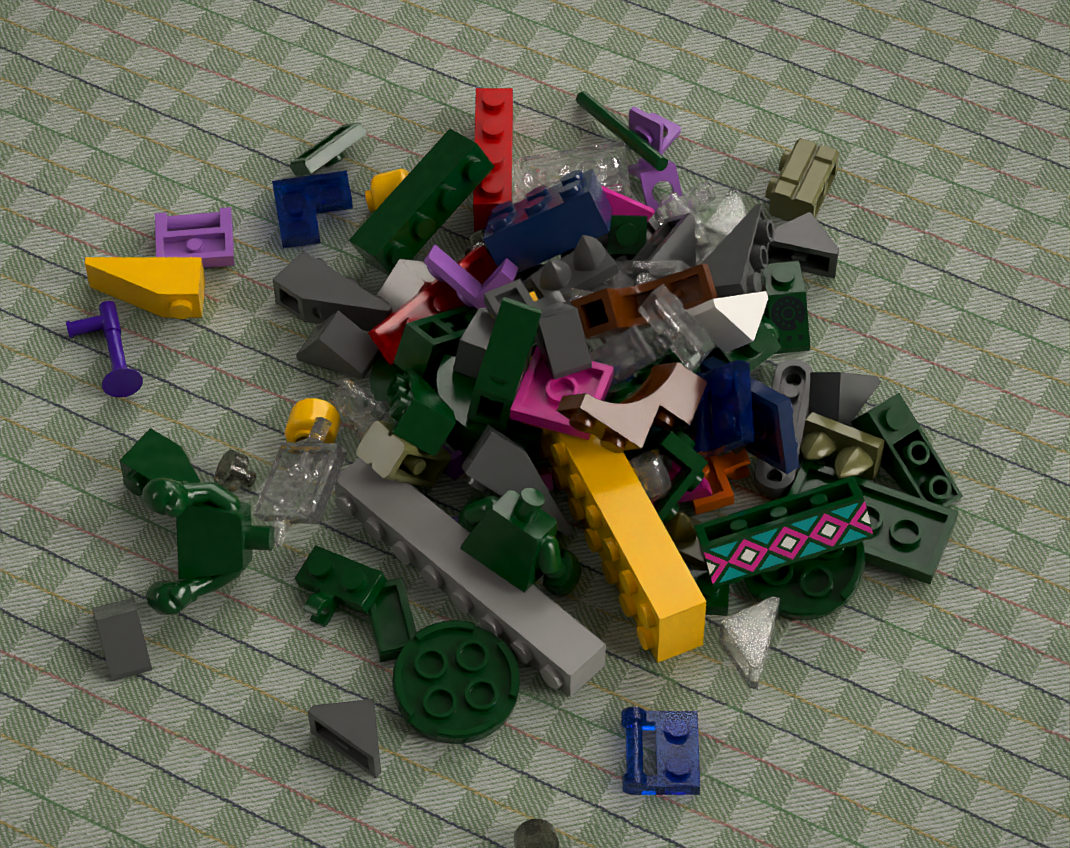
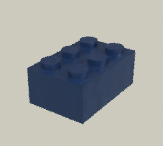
(548, 221)

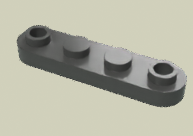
(786, 372)

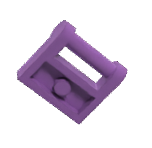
(197, 236)

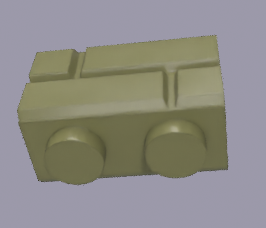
(803, 180)
(398, 459)

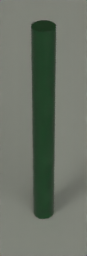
(622, 131)

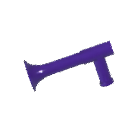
(121, 379)

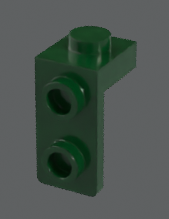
(680, 450)

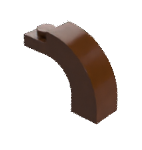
(616, 309)

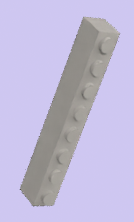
(431, 542)

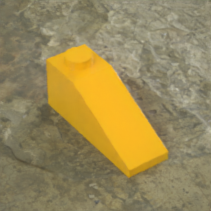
(157, 284)

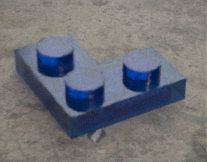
(304, 197)

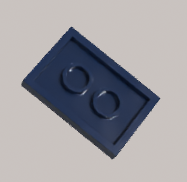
(772, 424)

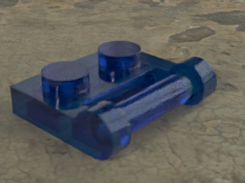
(730, 410)
(674, 749)

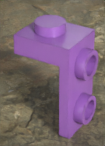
(467, 287)

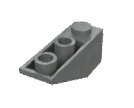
(742, 255)
(317, 291)
(504, 465)

